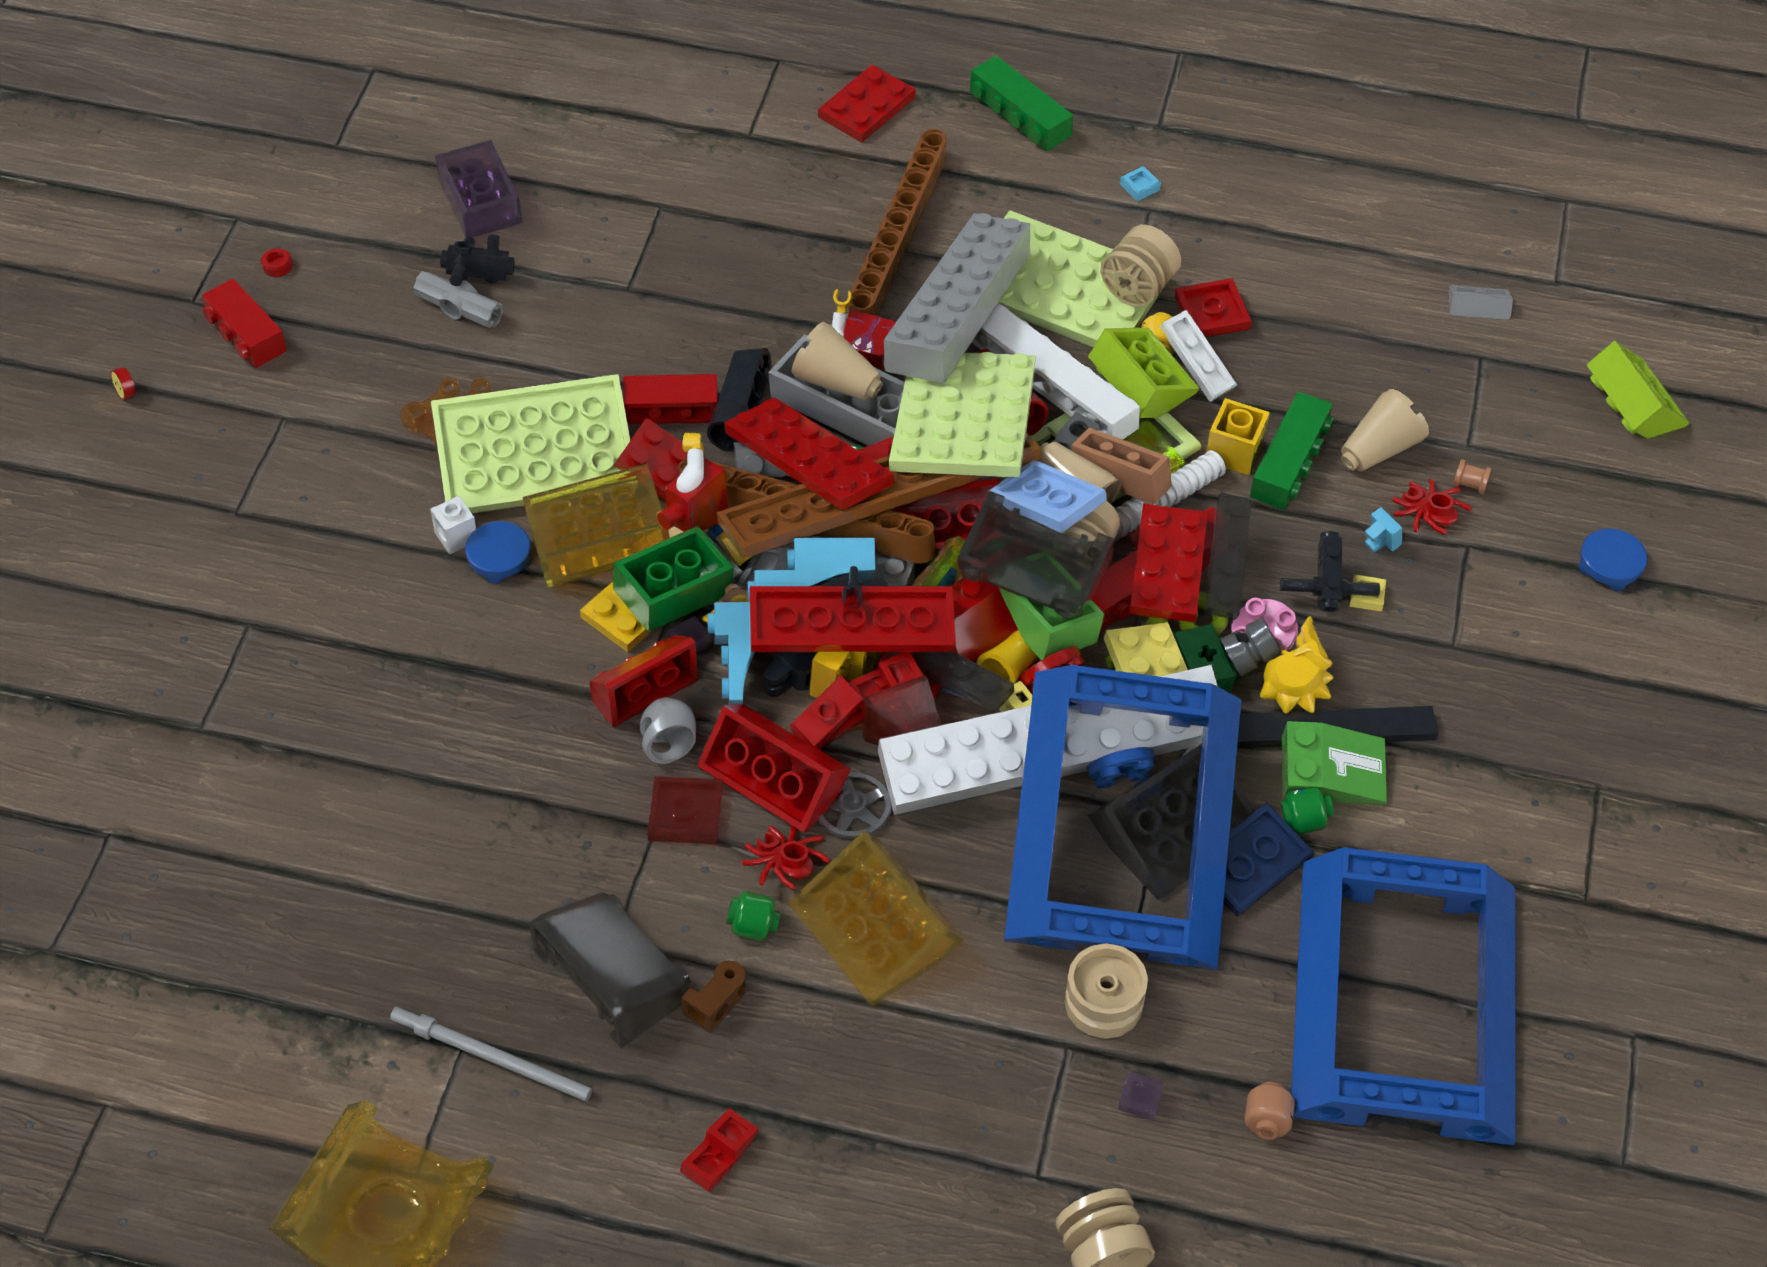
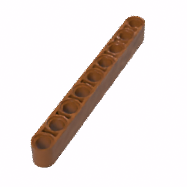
(899, 223)
(892, 531)

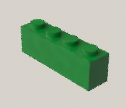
(1021, 103)
(1291, 451)

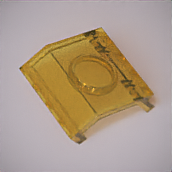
(377, 1198)

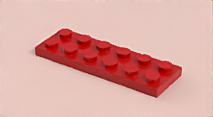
(809, 453)
(884, 622)

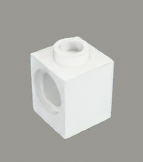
(453, 524)

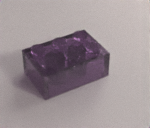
(479, 189)

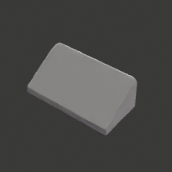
(1480, 302)

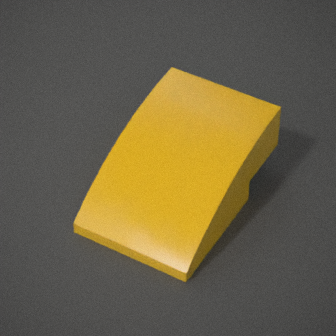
(830, 665)

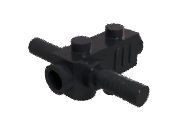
(466, 261)
(1329, 584)

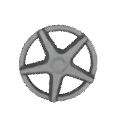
(854, 805)

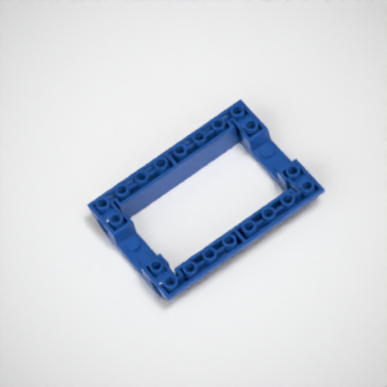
(1064, 925)
(1348, 1096)

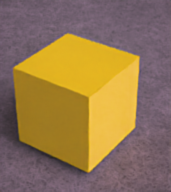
(1238, 435)

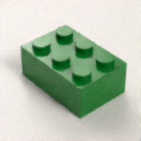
(672, 578)

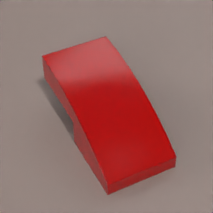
(889, 674)
(720, 1150)

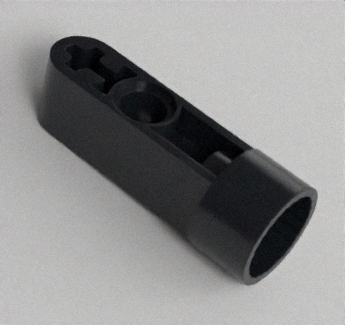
(740, 392)

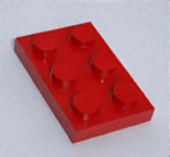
(866, 103)

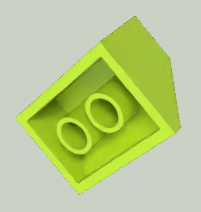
(1142, 370)
(1635, 392)

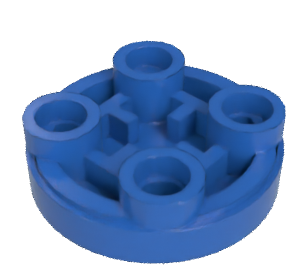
(498, 550)
(1613, 557)
(1121, 764)

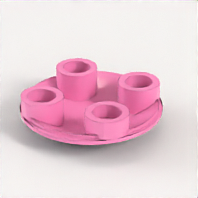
(1277, 616)

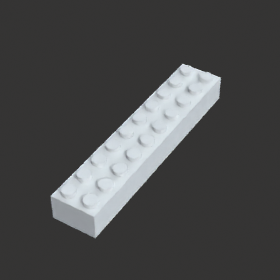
(990, 750)

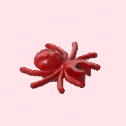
(1436, 506)
(788, 856)

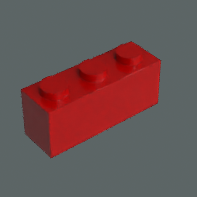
(243, 323)
(670, 398)

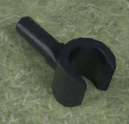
(852, 588)

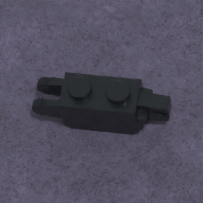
(787, 671)

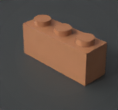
(1140, 470)

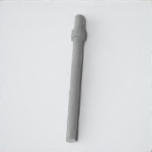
(427, 1027)

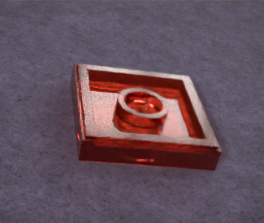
(685, 810)

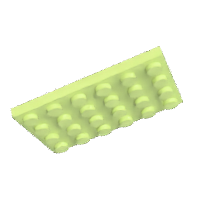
(1064, 286)
(968, 422)
(528, 440)

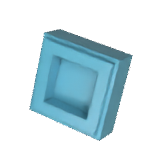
(1140, 183)

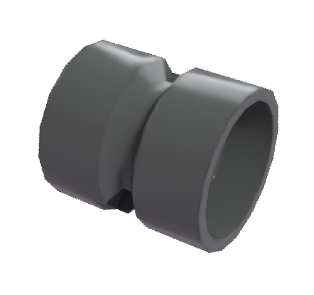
(1251, 646)

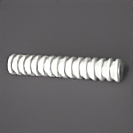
(1184, 483)

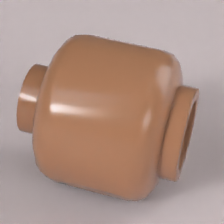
(1269, 1111)

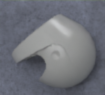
(668, 722)

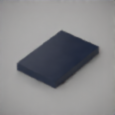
(1259, 857)

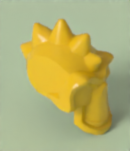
(1299, 674)

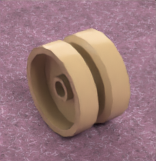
(1106, 990)

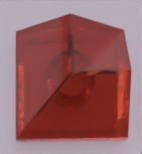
(899, 711)

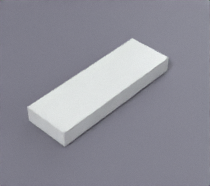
(1198, 356)

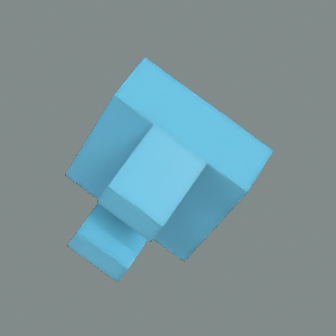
(1383, 532)

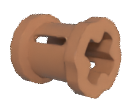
(1472, 476)

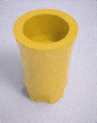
(1009, 658)

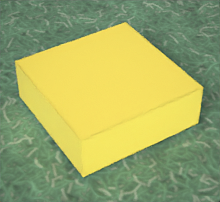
(1369, 602)

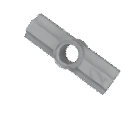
(458, 300)

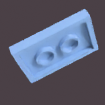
(1050, 496)

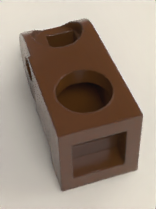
(716, 997)

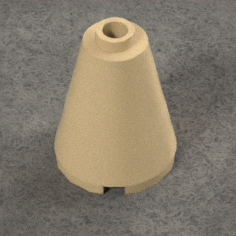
(836, 365)
(1384, 432)
(1079, 467)

